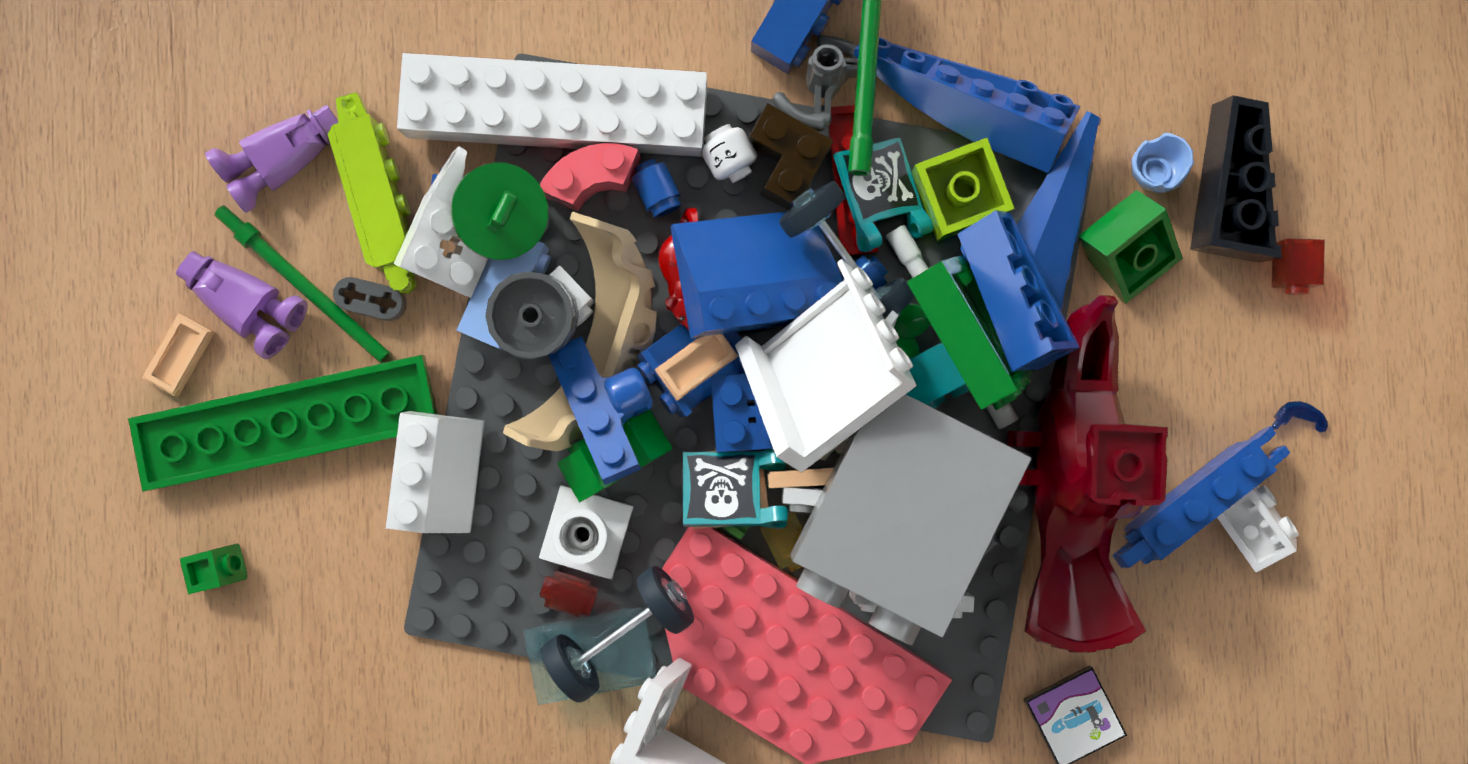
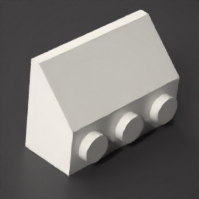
(434, 473)

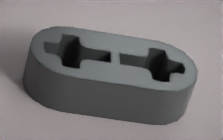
(371, 291)

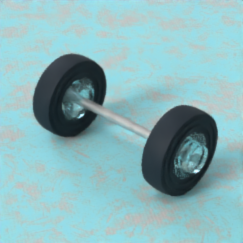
(812, 210)
(571, 665)

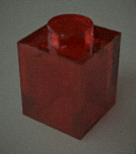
(1300, 265)

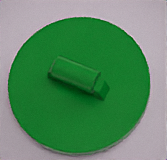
(499, 211)

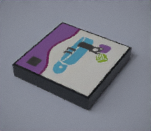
(1075, 716)

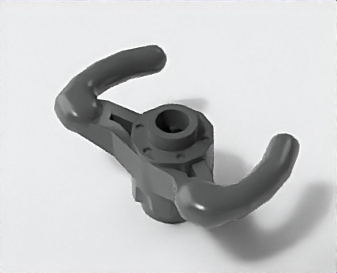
(824, 78)

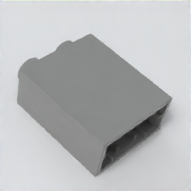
(907, 517)

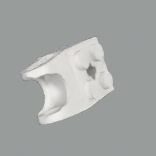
(431, 225)

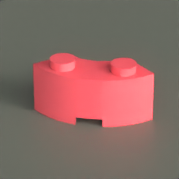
(589, 172)

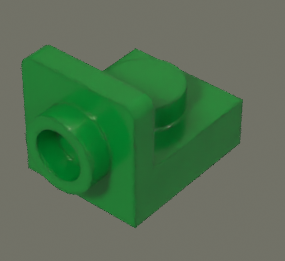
(213, 568)

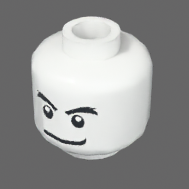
(728, 153)

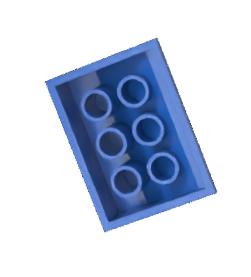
(749, 273)

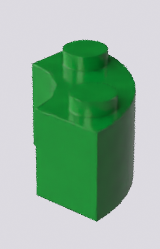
(646, 442)

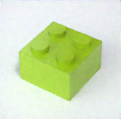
(961, 188)

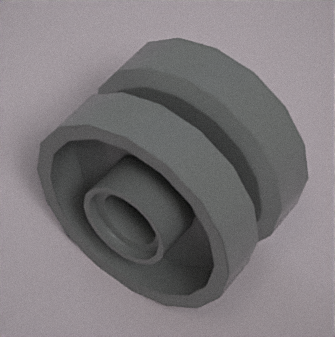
(555, 320)

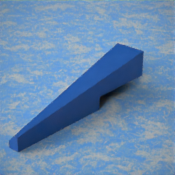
(1055, 212)

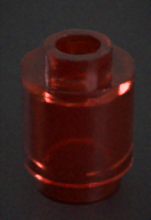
(569, 594)

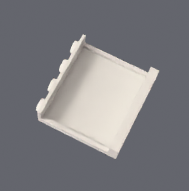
(827, 371)

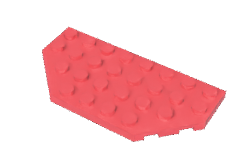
(791, 662)

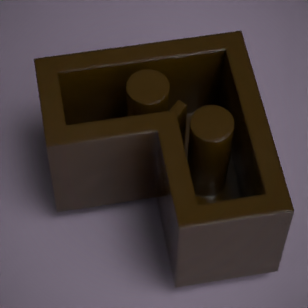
(794, 148)

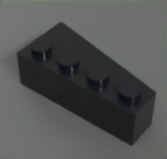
(1236, 184)

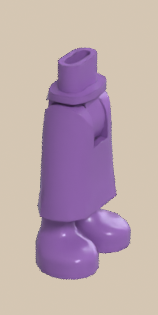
(276, 154)
(237, 299)

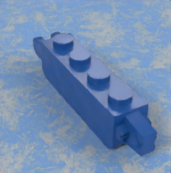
(1199, 500)

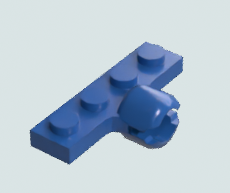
(602, 407)

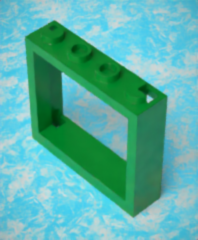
(967, 332)

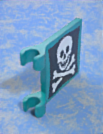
(882, 194)
(725, 489)

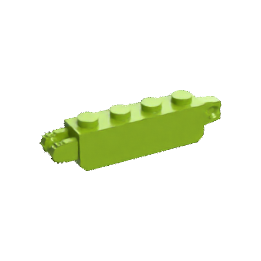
(371, 189)

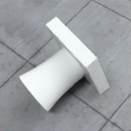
(607, 526)

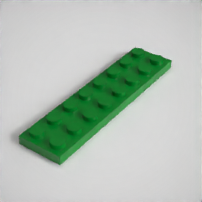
(278, 423)

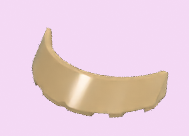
(619, 330)

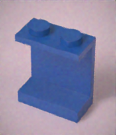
(666, 348)

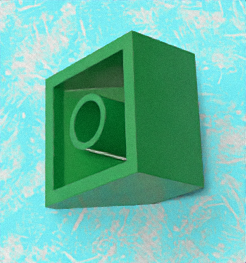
(1132, 245)

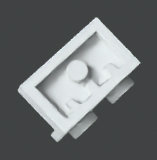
(1260, 529)

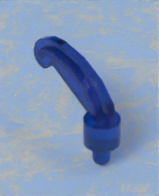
(1302, 411)

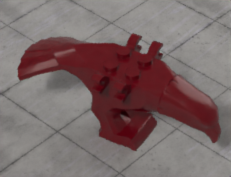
(1084, 480)

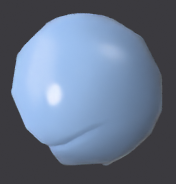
(1162, 163)

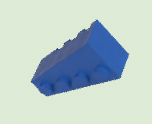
(788, 29)
(1016, 294)

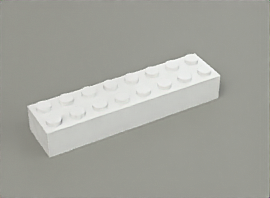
(551, 104)

